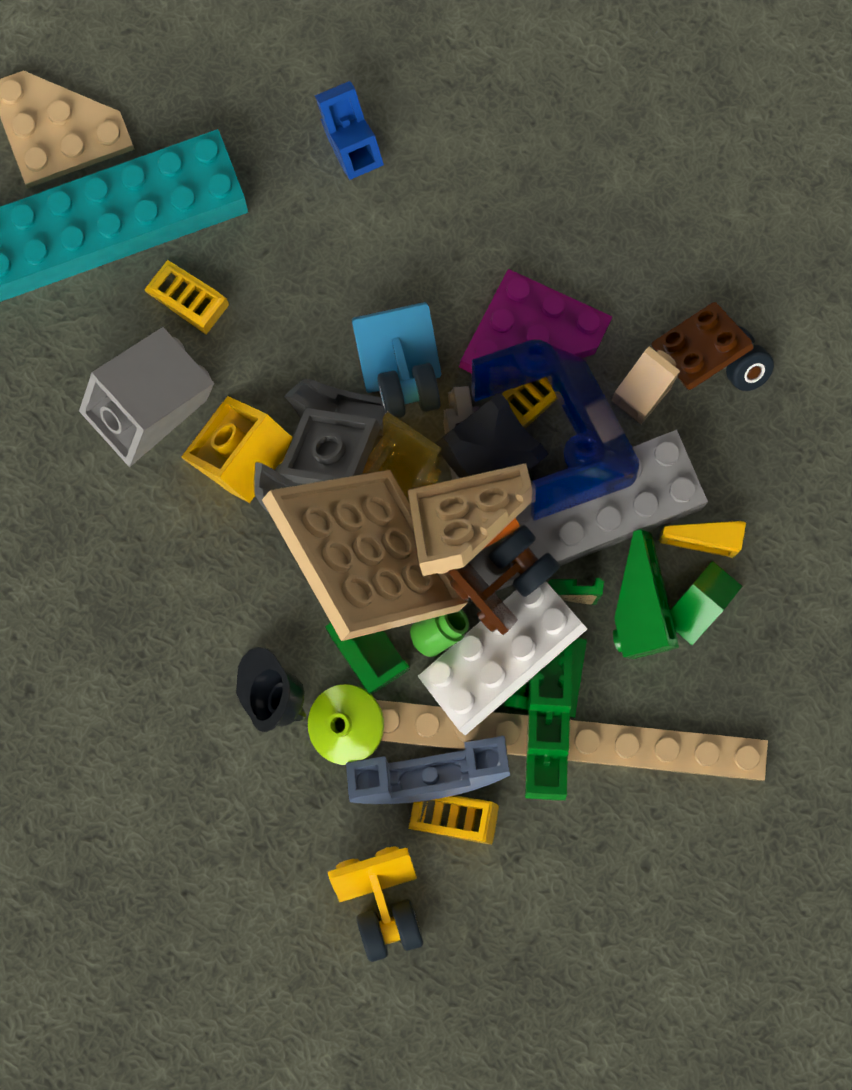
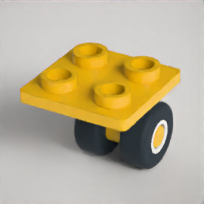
(358, 878)

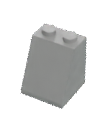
(144, 394)

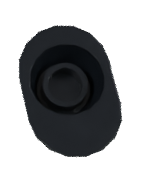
(268, 691)

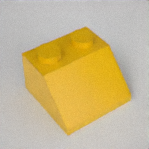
(233, 444)

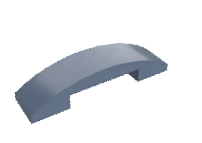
(428, 777)

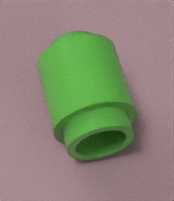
(439, 633)

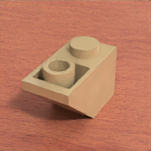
(646, 384)

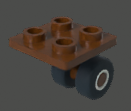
(712, 342)
(532, 572)

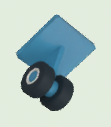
(399, 357)

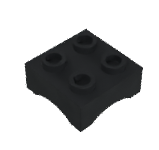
(490, 441)

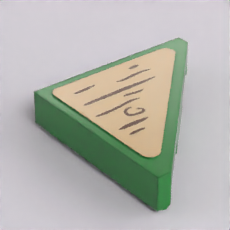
(569, 591)

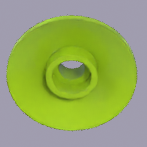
(362, 724)

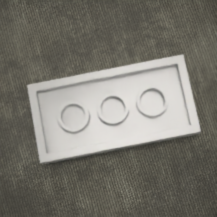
(491, 667)

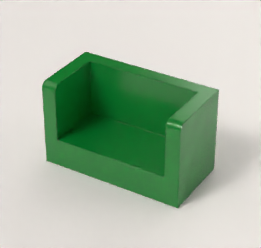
(371, 658)

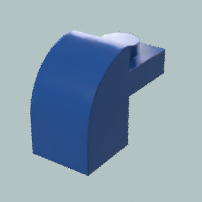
(348, 131)

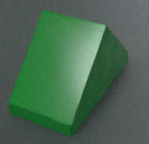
(703, 602)

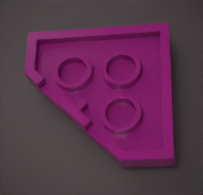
(533, 311)

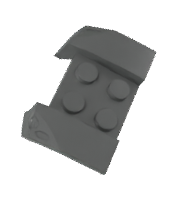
(330, 440)

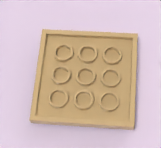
(360, 553)

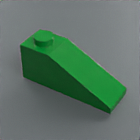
(643, 608)

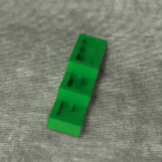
(549, 729)

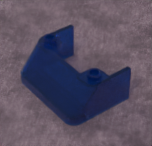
(600, 453)

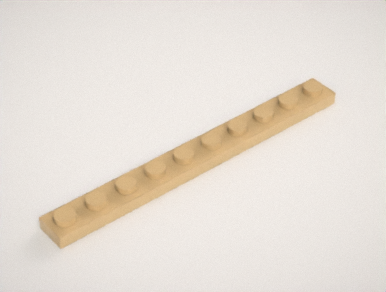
(587, 742)

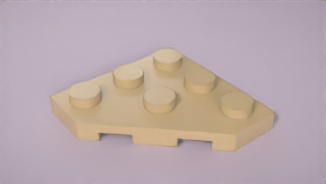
(57, 128)
(465, 514)

